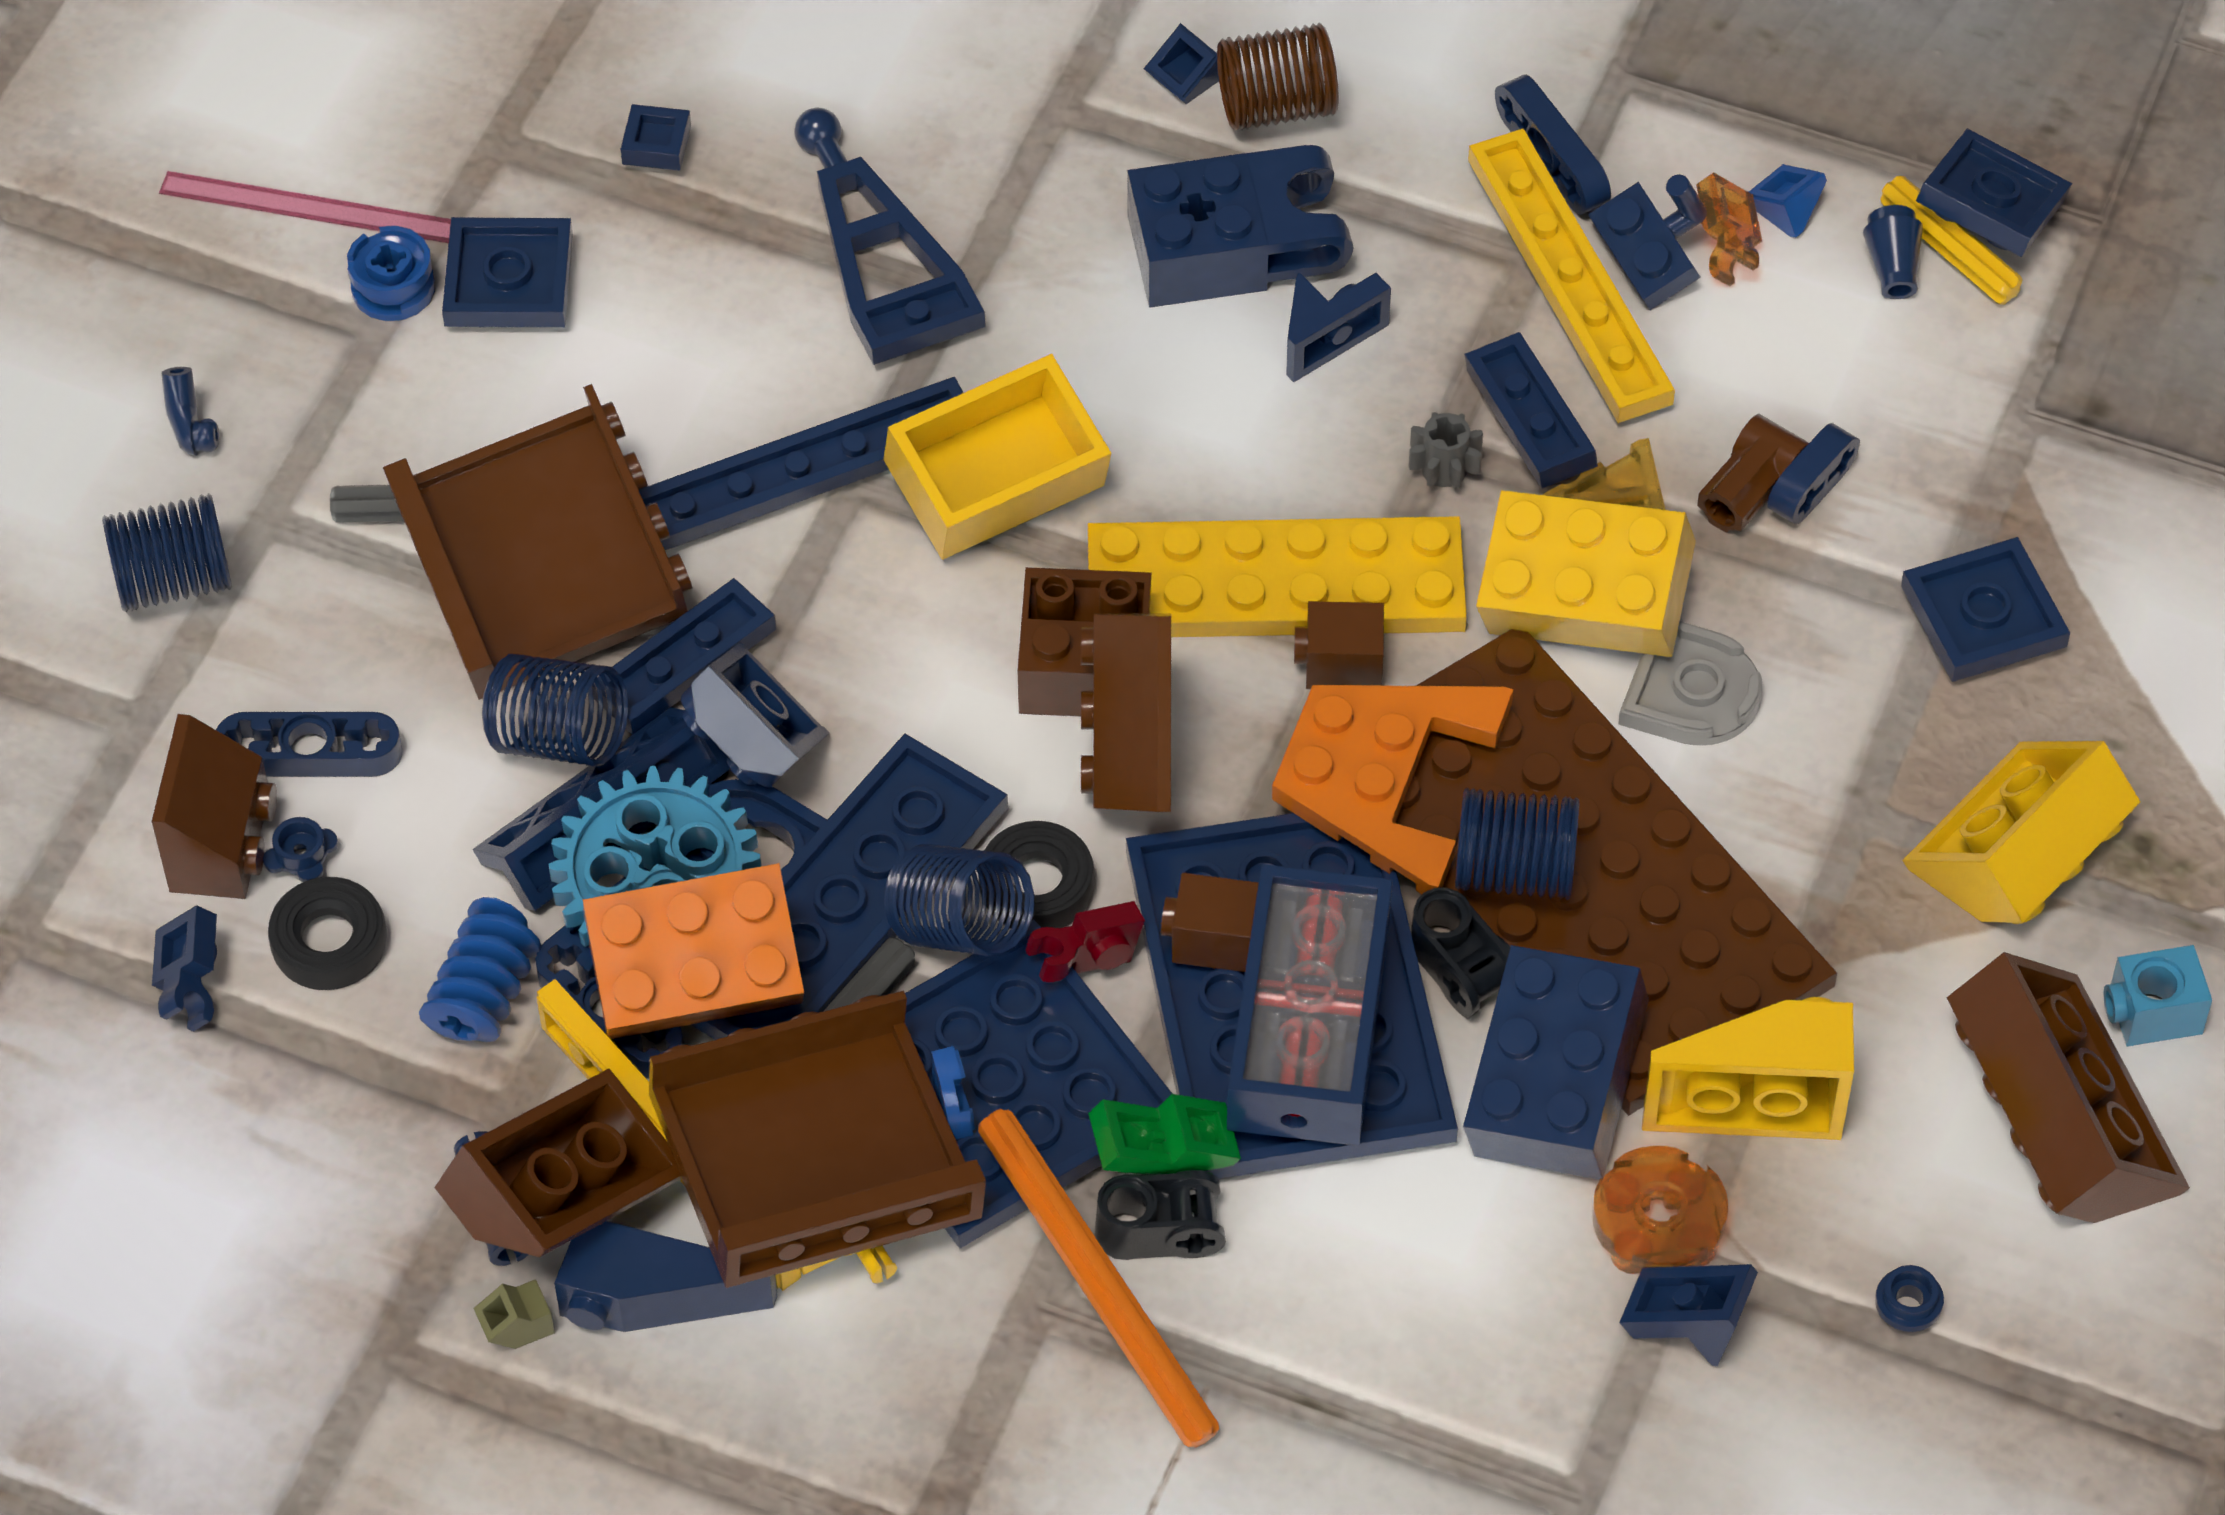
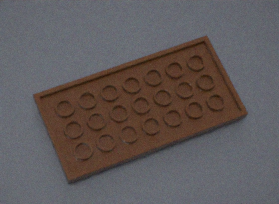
(1646, 871)

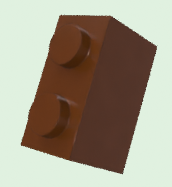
(211, 812)

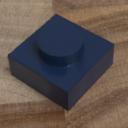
(655, 137)

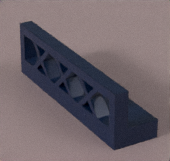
(525, 846)

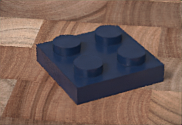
(1993, 192)
(507, 272)
(1985, 609)

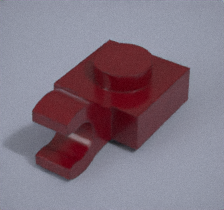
(1095, 941)

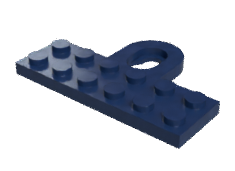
(844, 862)

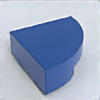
(947, 1084)

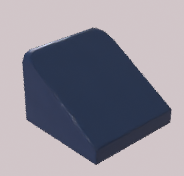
(1184, 65)

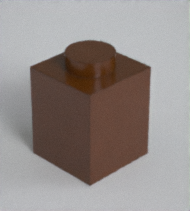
(1341, 643)
(1210, 921)

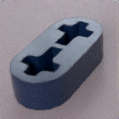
(1813, 473)

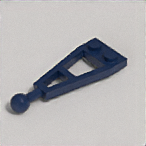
(906, 317)

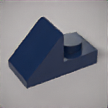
(1327, 328)
(1690, 1303)

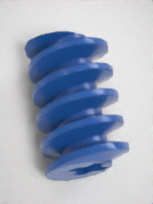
(481, 973)

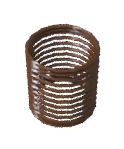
(1232, 84)

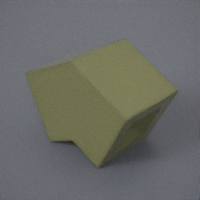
(515, 1315)

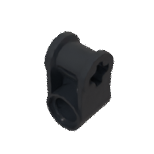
(1464, 961)
(1163, 1215)

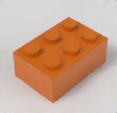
(693, 951)

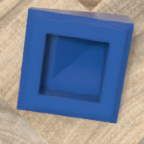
(1789, 197)

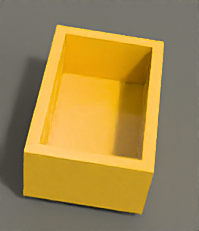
(996, 456)
(1586, 572)

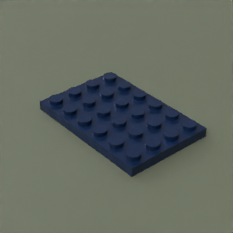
(1200, 1005)

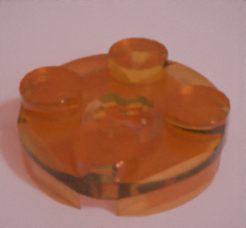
(1668, 1176)

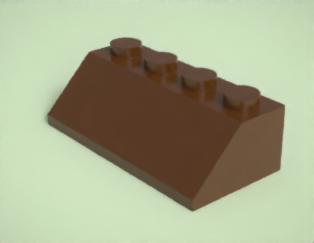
(2064, 1090)

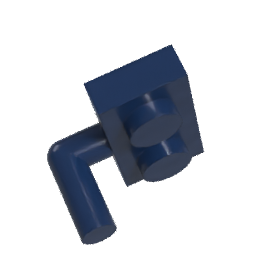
(1647, 242)

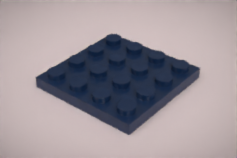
(1029, 1051)

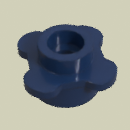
(295, 835)

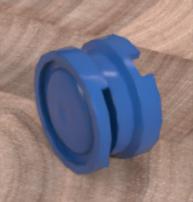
(391, 273)

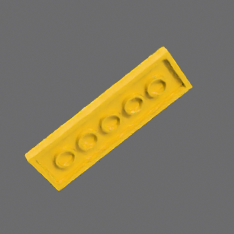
(1264, 572)

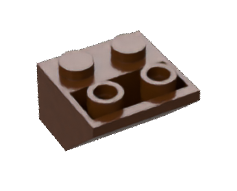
(1050, 634)

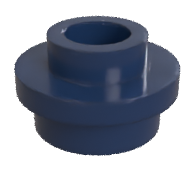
(1914, 1283)

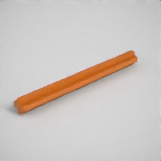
(1098, 1278)

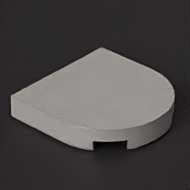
(1696, 695)

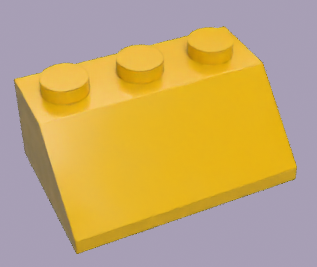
(2025, 829)

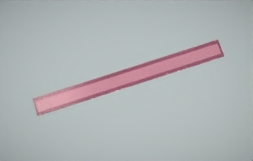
(302, 205)

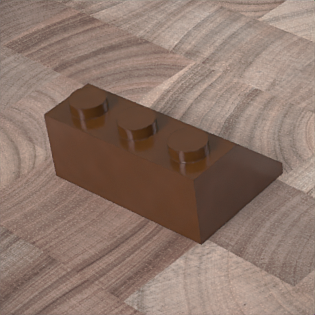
(1128, 711)
(558, 1169)

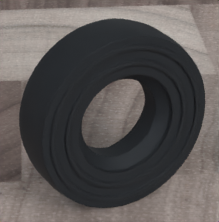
(1062, 848)
(332, 968)

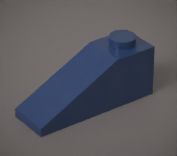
(647, 1280)

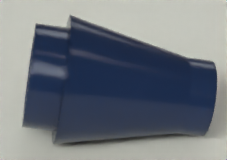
(1894, 246)

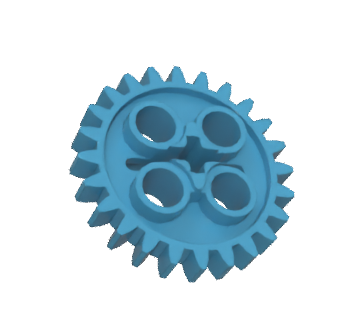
(684, 822)

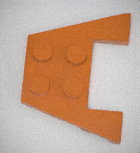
(1358, 757)

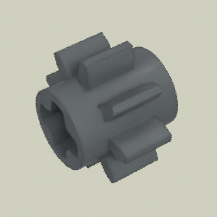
(1445, 450)

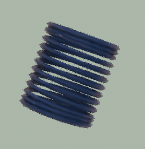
(166, 545)
(554, 711)
(1517, 844)
(955, 934)

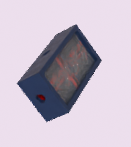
(1309, 1005)

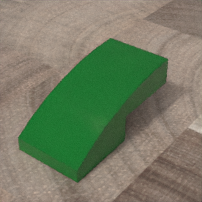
(1166, 1139)

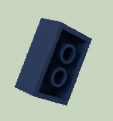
(1556, 1062)

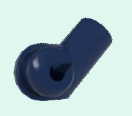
(182, 412)

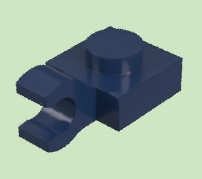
(183, 955)

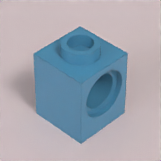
(2174, 977)

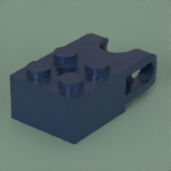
(1233, 223)

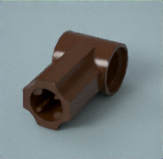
(1749, 474)

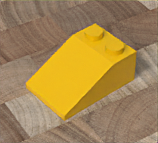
(1758, 1075)

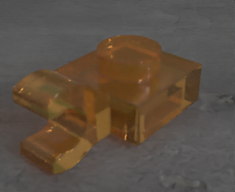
(1731, 222)

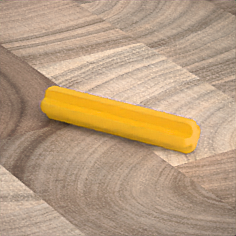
(1957, 244)

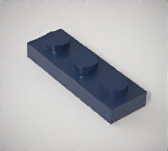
(1531, 410)
(678, 654)

